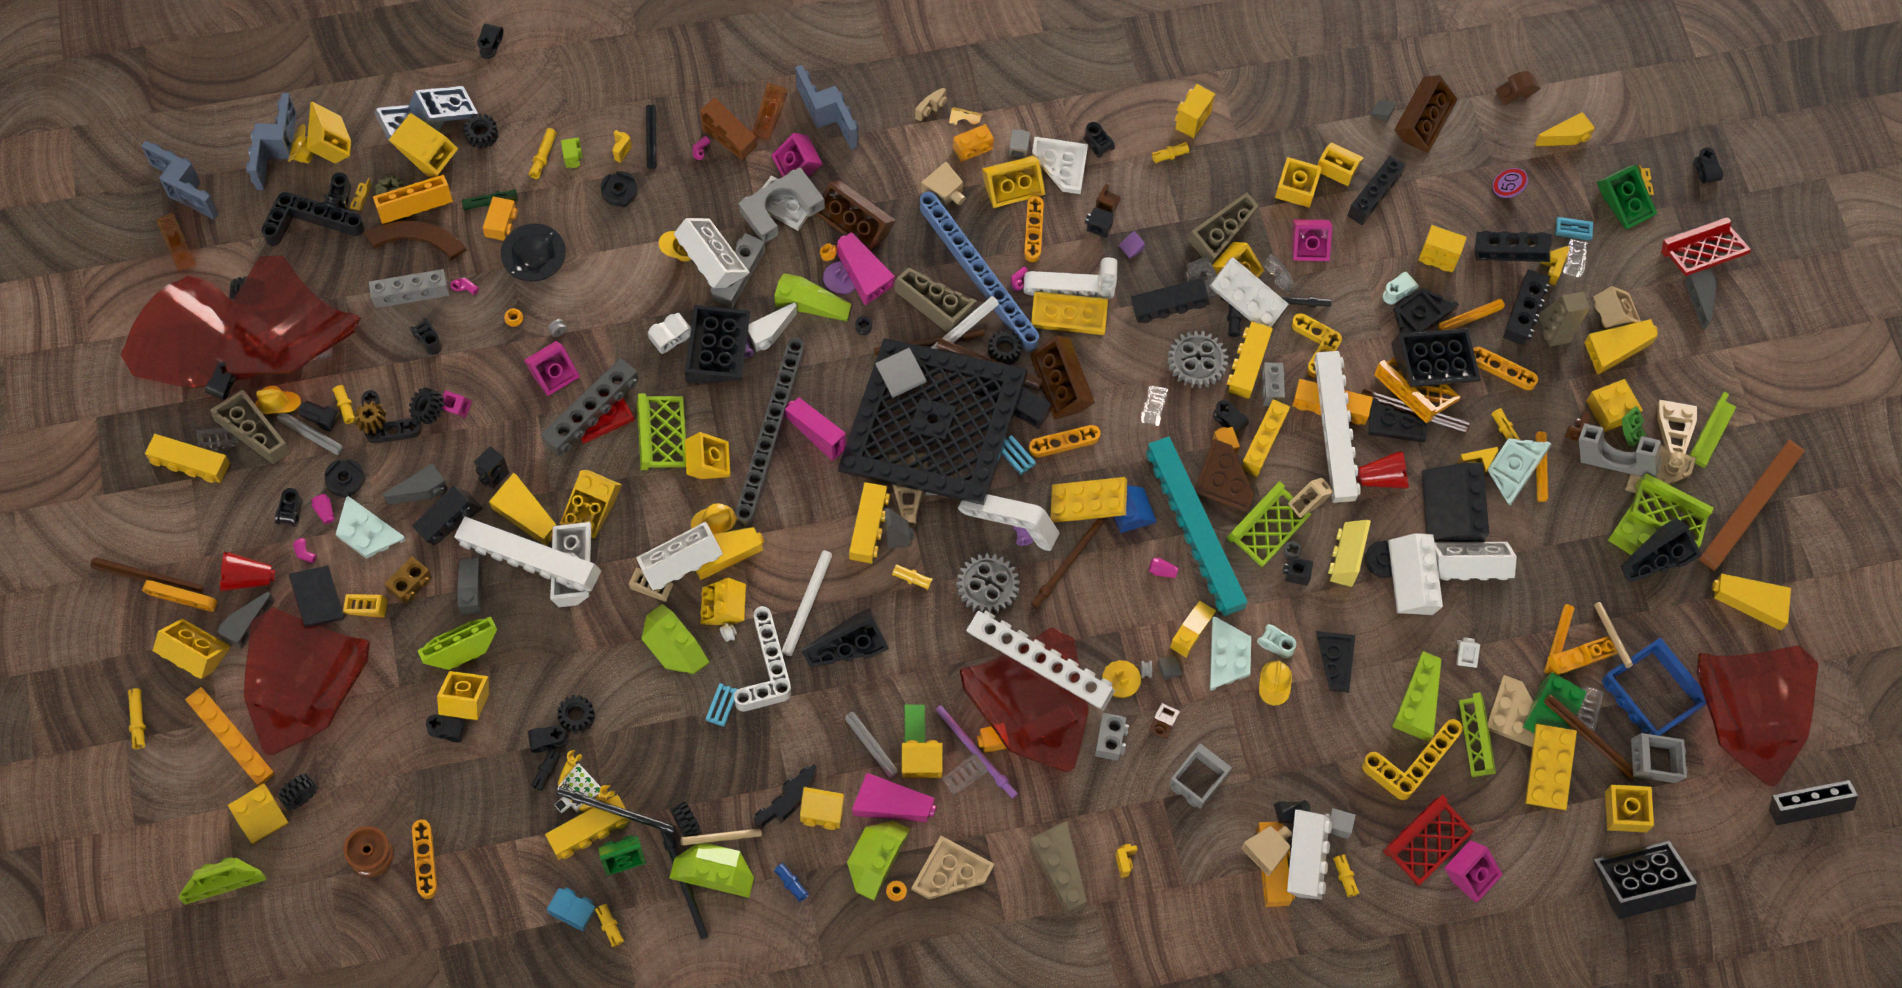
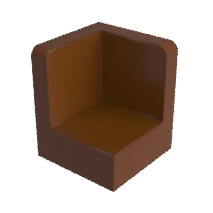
(1106, 200)

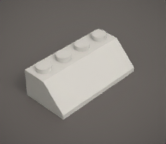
(710, 252)
(575, 541)
(679, 556)
(1475, 560)
(1415, 574)
(1309, 855)

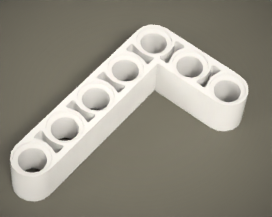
(1082, 285)
(1017, 514)
(772, 663)

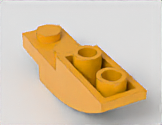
(1582, 655)

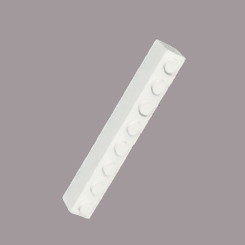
(1336, 426)
(528, 554)

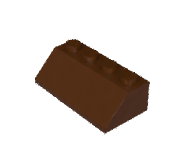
(1426, 113)
(853, 213)
(1062, 377)

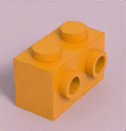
(973, 143)
(500, 218)

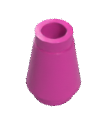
(323, 508)
(1162, 568)

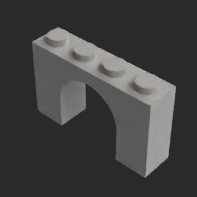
(793, 185)
(1598, 452)

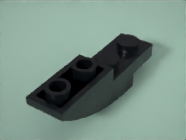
(785, 806)

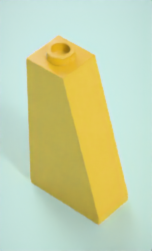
(1619, 343)
(522, 509)
(735, 547)
(1755, 598)

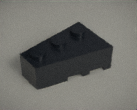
(446, 515)

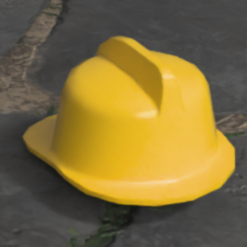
(298, 147)
(670, 247)
(274, 400)
(717, 516)
(1275, 683)

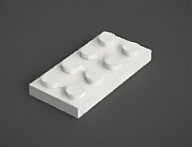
(1248, 294)

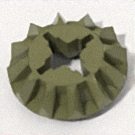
(386, 182)

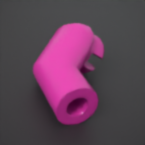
(698, 148)
(1016, 279)
(464, 284)
(301, 552)

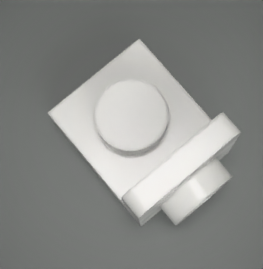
(1467, 652)

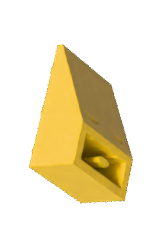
(327, 134)
(423, 145)
(591, 500)

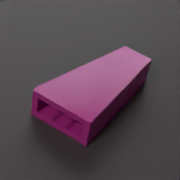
(864, 269)
(816, 428)
(892, 801)

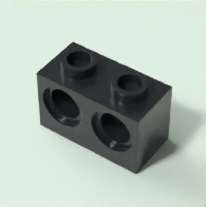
(491, 467)

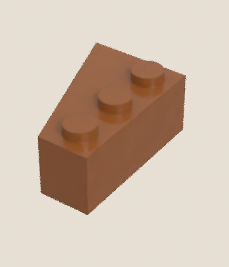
(727, 129)

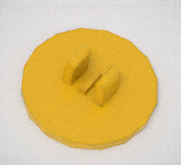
(1124, 677)

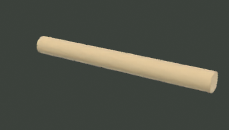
(1613, 635)
(721, 836)

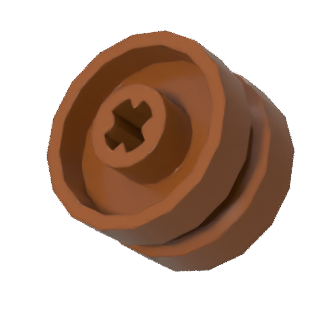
(365, 840)

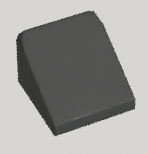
(1383, 110)
(1169, 667)

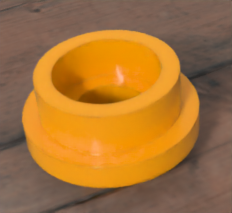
(828, 252)
(513, 313)
(896, 897)

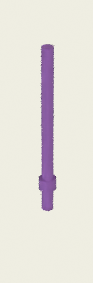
(1001, 780)

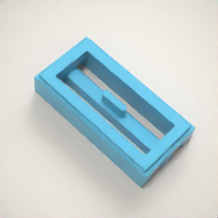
(1574, 231)
(1020, 449)
(728, 689)

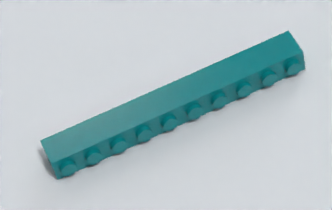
(1196, 526)

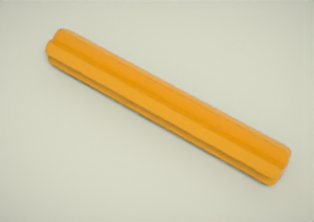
(1472, 315)
(1542, 471)
(1561, 634)

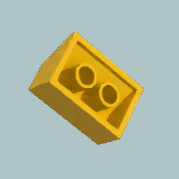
(1013, 181)
(190, 648)

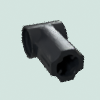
(323, 417)

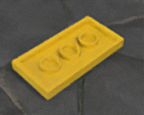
(1069, 313)
(1089, 499)
(1550, 767)

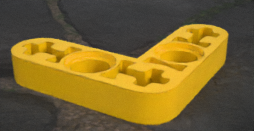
(1323, 339)

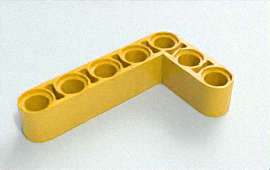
(1419, 765)

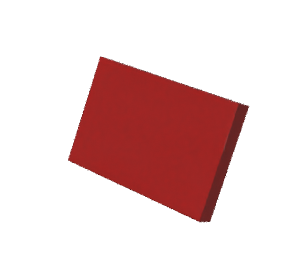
(617, 417)

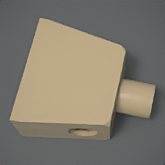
(945, 185)
(1315, 492)
(1268, 848)

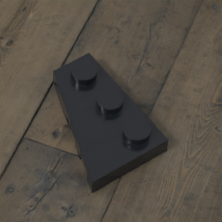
(1337, 659)

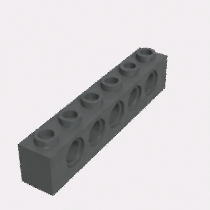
(591, 397)

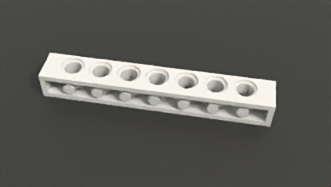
(979, 628)

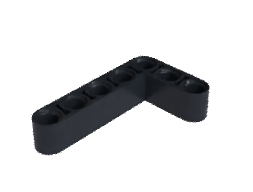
(310, 214)

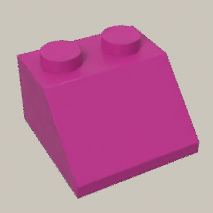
(797, 153)
(1311, 240)
(552, 368)
(1474, 870)

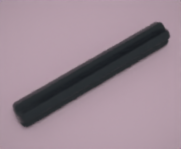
(651, 153)

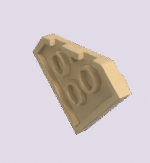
(1666, 473)
(1511, 710)
(951, 870)

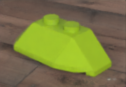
(672, 642)
(459, 644)
(875, 856)
(714, 869)
(219, 878)

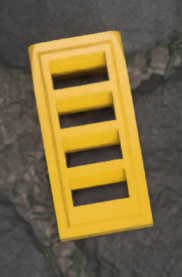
(377, 608)

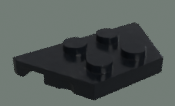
(1422, 311)

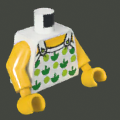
(575, 778)

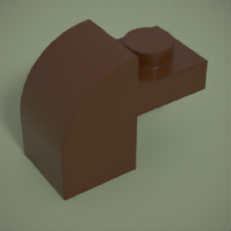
(1519, 84)

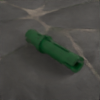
(485, 200)

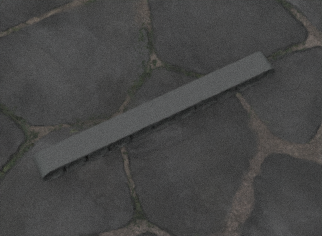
(770, 439)

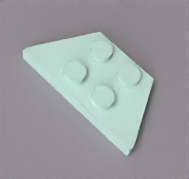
(1515, 465)
(364, 530)
(1229, 654)

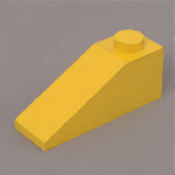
(1569, 132)
(1192, 629)

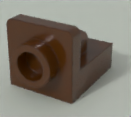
(1574, 432)
(1164, 720)

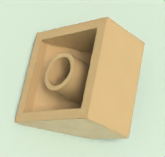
(1615, 308)

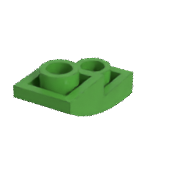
(1632, 426)
(914, 723)

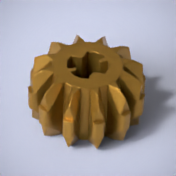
(369, 417)

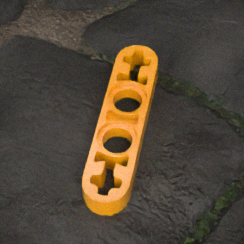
(1033, 229)
(1504, 366)
(1065, 443)
(180, 596)
(421, 859)

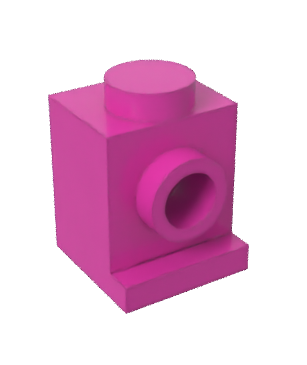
(456, 404)

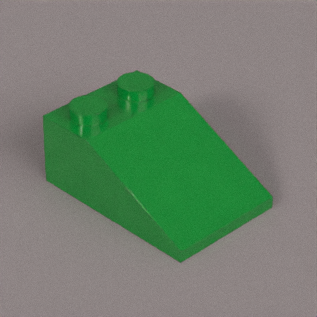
(1627, 196)
(1564, 691)
(621, 855)

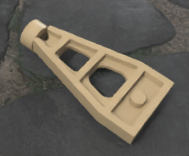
(1678, 413)
(909, 512)

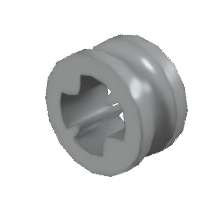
(557, 328)
(1146, 669)

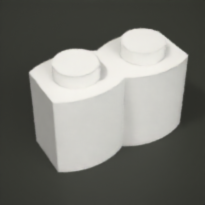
(669, 333)

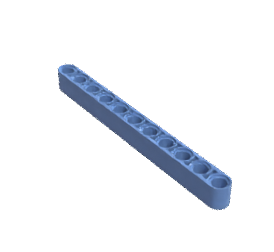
(977, 263)

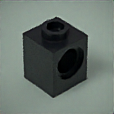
(1099, 222)
(1303, 565)

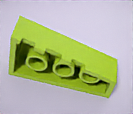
(1419, 702)

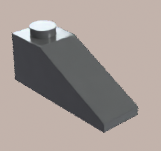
(1702, 292)
(420, 486)
(897, 530)
(469, 586)
(237, 625)

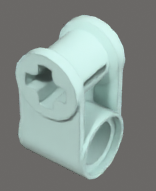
(1399, 288)
(1276, 640)

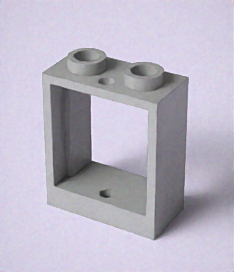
(1641, 757)
(1209, 760)

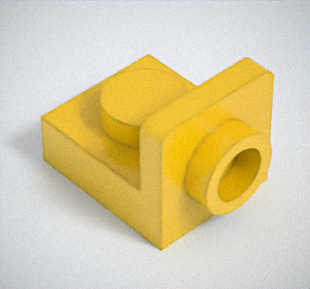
(622, 145)
(1125, 863)

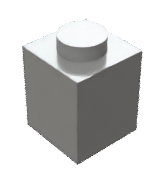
(1019, 144)
(1341, 822)

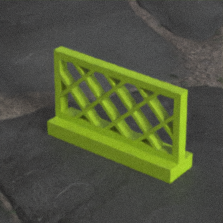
(645, 428)
(1674, 500)
(1254, 517)

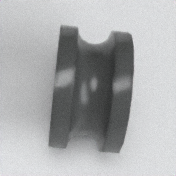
(1294, 545)

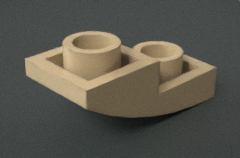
(930, 103)

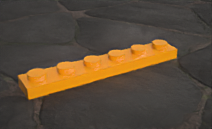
(230, 736)

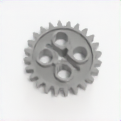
(1199, 374)
(996, 569)

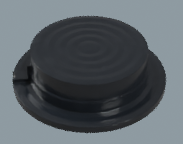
(533, 252)

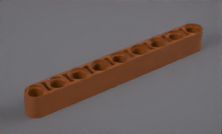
(1751, 505)

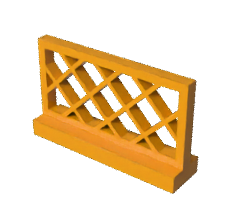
(1410, 396)

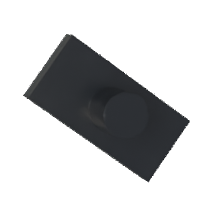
(1286, 810)

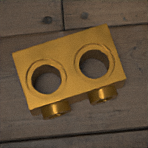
(404, 577)

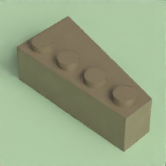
(1219, 231)
(933, 299)
(1563, 318)
(249, 425)
(1058, 861)

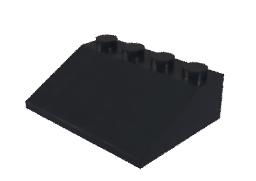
(716, 344)
(1436, 357)
(1456, 503)
(1645, 879)

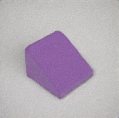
(1132, 245)

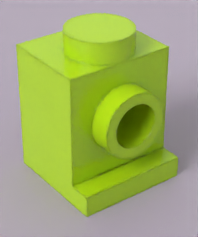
(571, 152)

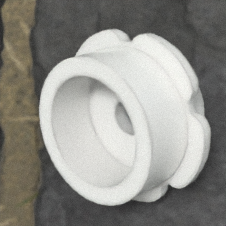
(728, 632)

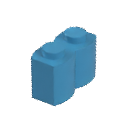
(571, 909)

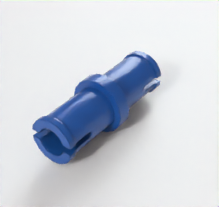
(791, 882)

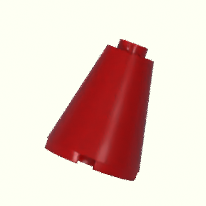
(1385, 472)
(242, 573)

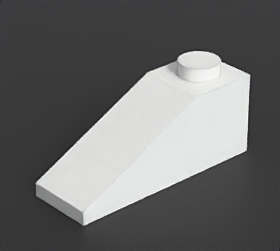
(769, 328)

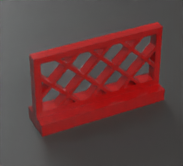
(1699, 238)
(1415, 827)

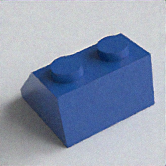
(1137, 510)

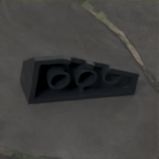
(1667, 548)
(851, 639)

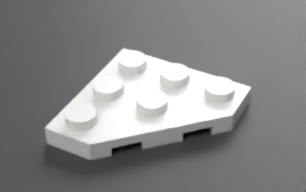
(1062, 162)

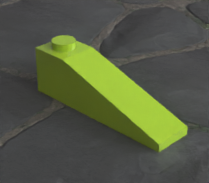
(810, 298)

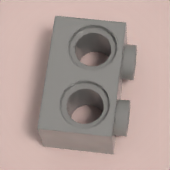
(1272, 383)
(1107, 736)

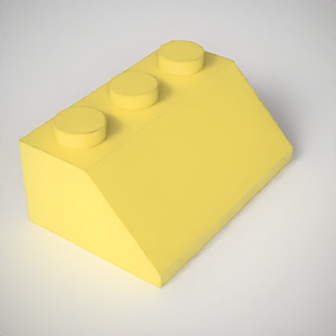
(1349, 552)

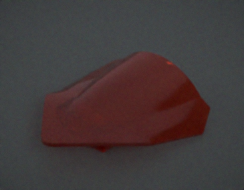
(279, 322)
(180, 335)
(297, 677)
(1760, 706)
(1029, 710)

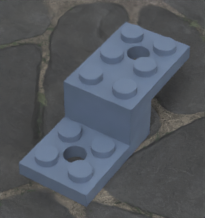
(430, 106)
(827, 106)
(271, 141)
(180, 179)

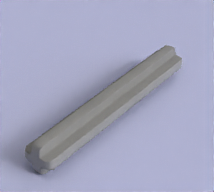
(310, 433)
(871, 744)

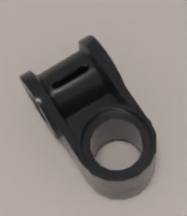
(489, 40)
(1098, 142)
(1708, 166)
(341, 191)
(426, 334)
(220, 383)
(1230, 416)
(289, 511)
(448, 729)
(544, 738)

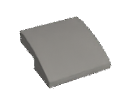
(900, 372)

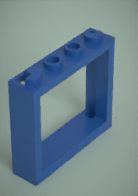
(1676, 670)

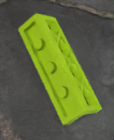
(1712, 431)
(1483, 731)

